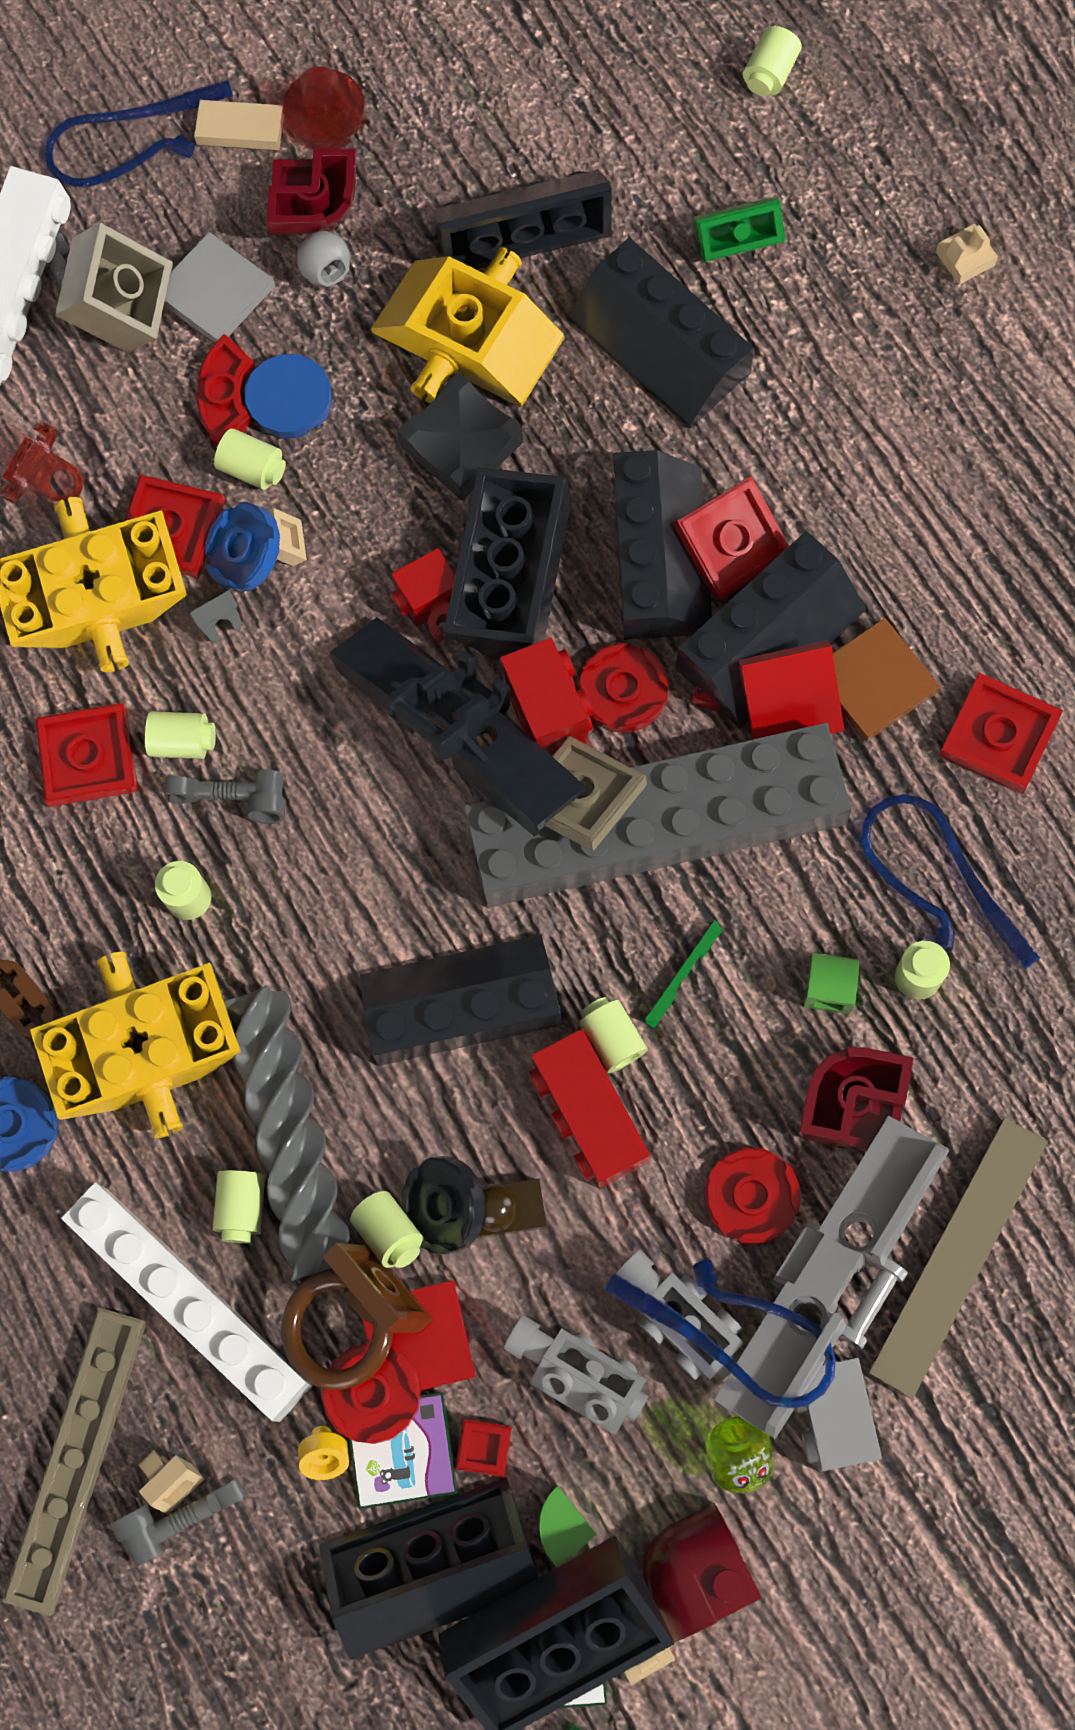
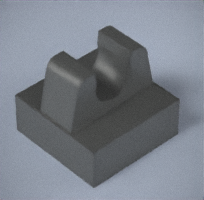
(212, 609)

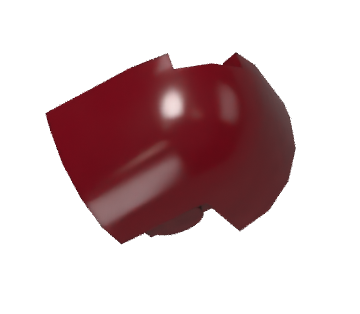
(311, 192)
(854, 1096)
(697, 1573)

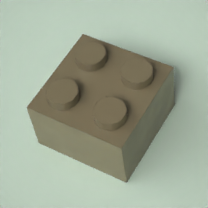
(114, 288)

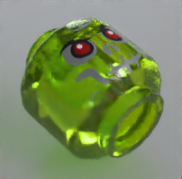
(739, 1456)

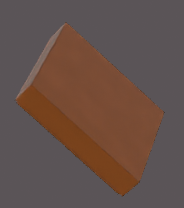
(880, 680)

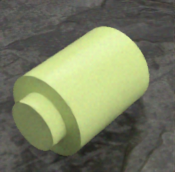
(771, 61)
(249, 459)
(178, 735)
(183, 890)
(922, 970)
(612, 1034)
(238, 1205)
(387, 1230)

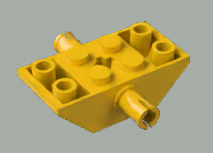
(470, 327)
(46, 586)
(92, 1056)

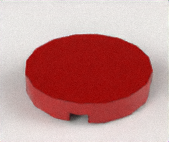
(624, 687)
(752, 1196)
(379, 1406)

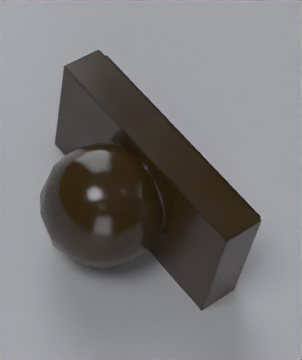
(513, 1208)

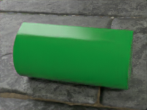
(738, 229)

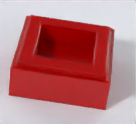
(483, 1447)

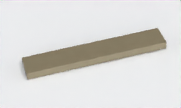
(957, 1258)
(74, 1462)

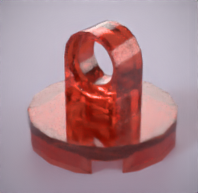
(324, 108)
(34, 466)

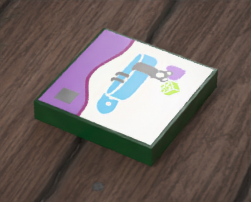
(411, 1465)

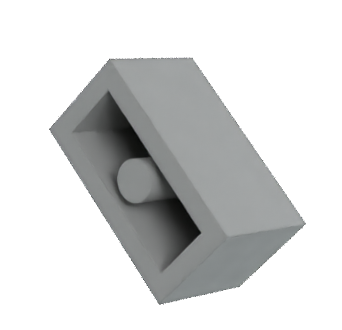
(840, 1421)

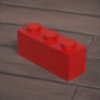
(588, 1109)

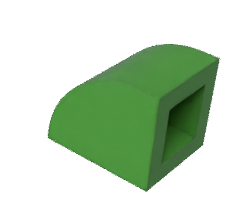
(831, 983)
(562, 1528)

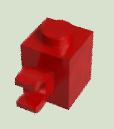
(424, 590)

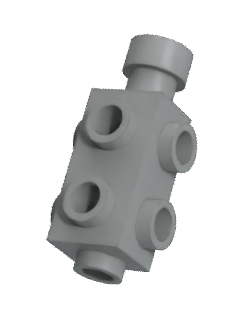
(688, 1296)
(580, 1380)

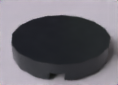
(444, 1204)

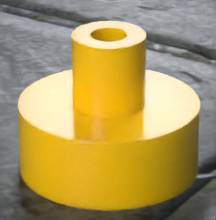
(323, 1454)

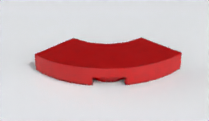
(221, 389)

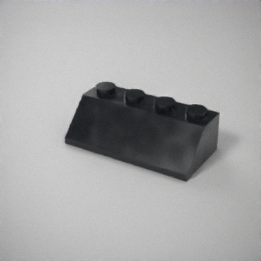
(526, 219)
(661, 333)
(508, 561)
(657, 574)
(788, 605)
(459, 1000)
(426, 1568)
(554, 1639)

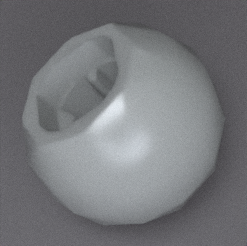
(323, 258)

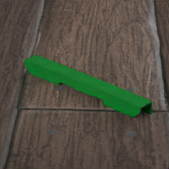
(670, 995)

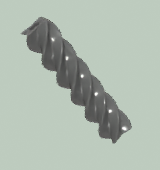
(286, 1138)

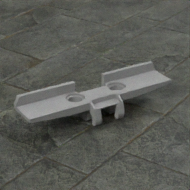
(821, 1264)

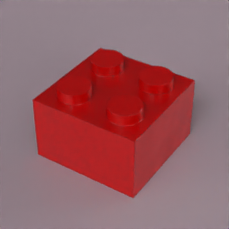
(546, 695)

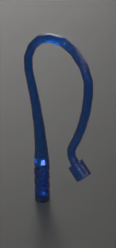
(172, 105)
(945, 935)
(706, 1278)

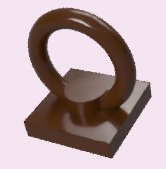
(372, 1293)

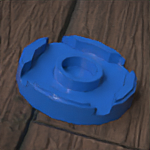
(288, 395)
(242, 547)
(26, 1124)

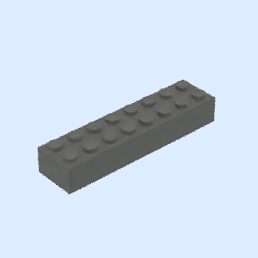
(685, 813)

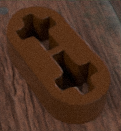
(29, 993)

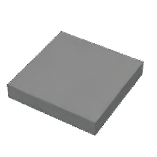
(215, 288)

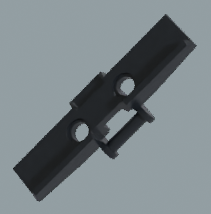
(409, 681)

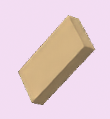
(239, 125)

